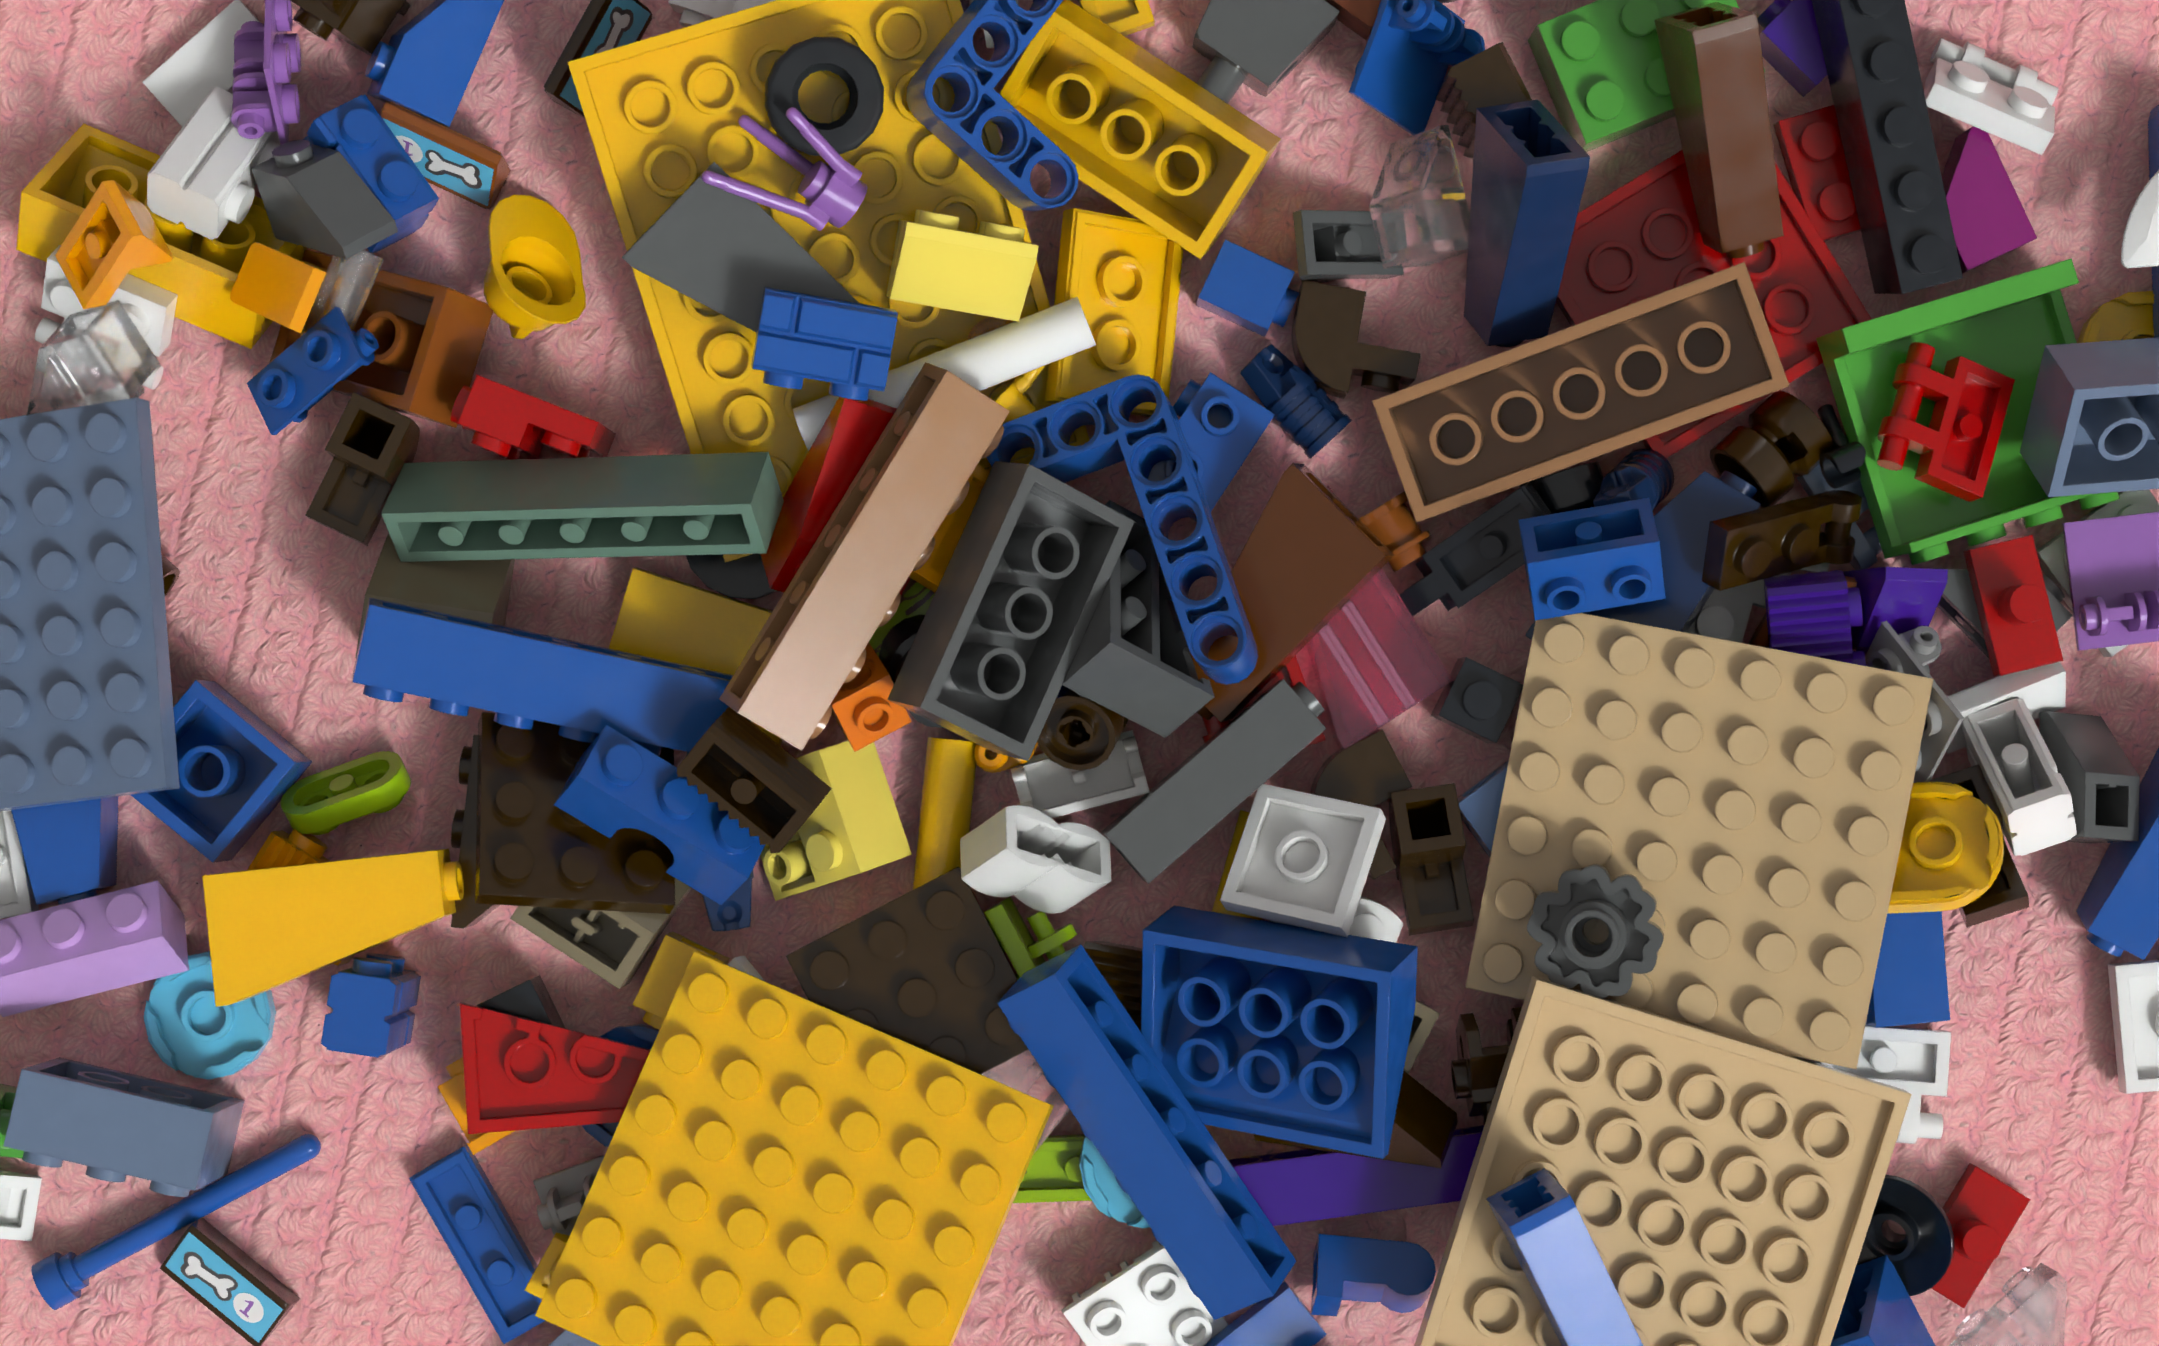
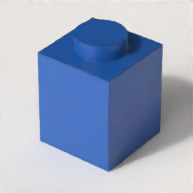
(1248, 289)

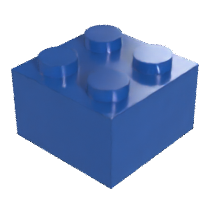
(228, 772)

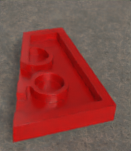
(541, 1074)

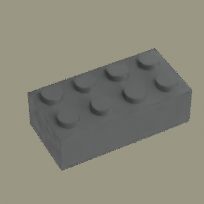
(1011, 609)

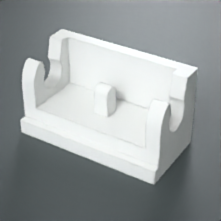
(1065, 791)

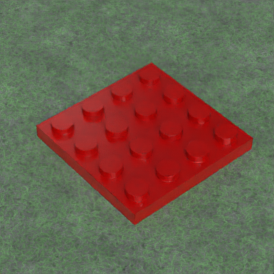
(1651, 242)

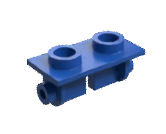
(310, 370)

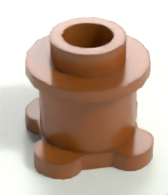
(1397, 531)

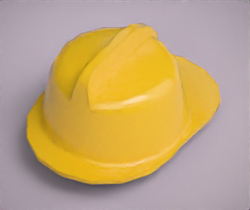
(532, 266)

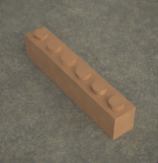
(865, 556)

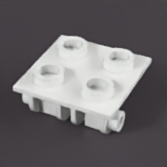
(1143, 1307)

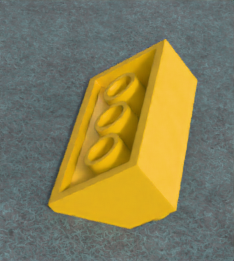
(200, 268)

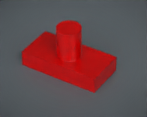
(2013, 606)
(1981, 1219)

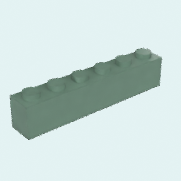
(584, 507)

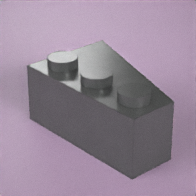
(1135, 646)

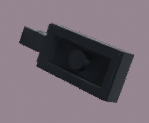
(1475, 554)

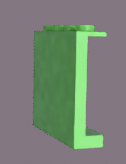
(1993, 325)

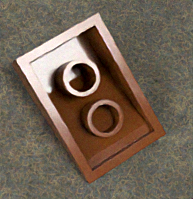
(425, 343)

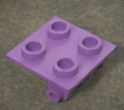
(263, 74)
(2114, 579)

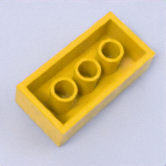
(1138, 128)

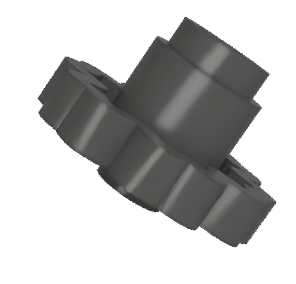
(1570, 956)

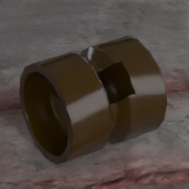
(1781, 442)
(1080, 731)

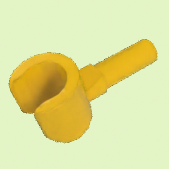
(1012, 395)

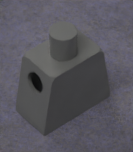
(1258, 41)

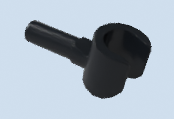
(1842, 463)

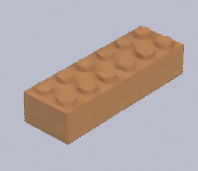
(1581, 392)

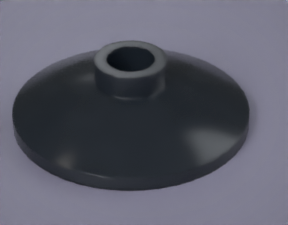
(1928, 1245)

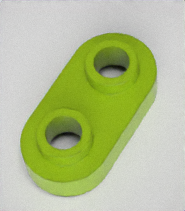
(346, 793)

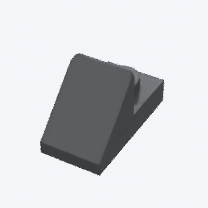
(1338, 246)

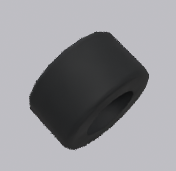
(839, 58)

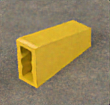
(304, 917)

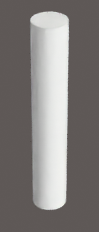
(978, 361)

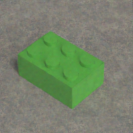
(1608, 67)

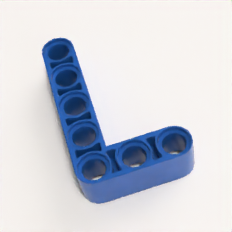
(978, 102)
(1160, 502)

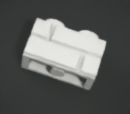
(207, 169)
(2020, 776)

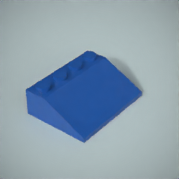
(1280, 1026)

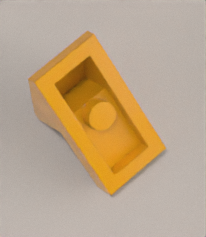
(107, 242)
(277, 286)

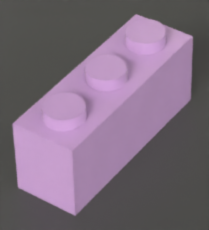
(90, 947)

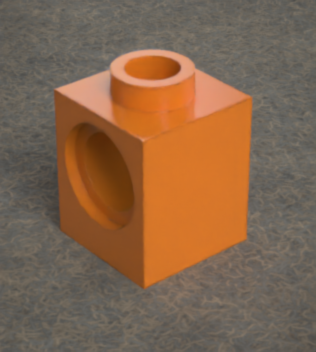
(863, 705)

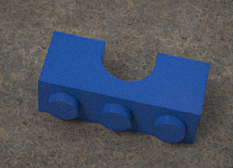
(631, 787)

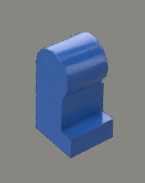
(1369, 1271)

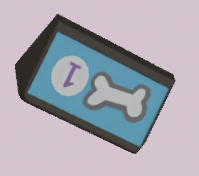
(601, 28)
(229, 1282)

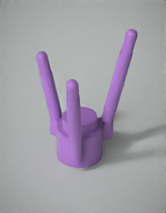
(830, 190)

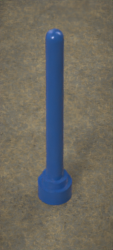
(63, 1276)

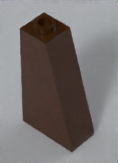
(1723, 124)
(1292, 580)

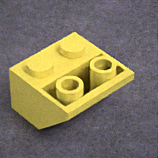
(961, 269)
(847, 832)

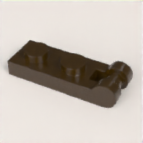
(1781, 539)

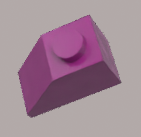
(1982, 202)

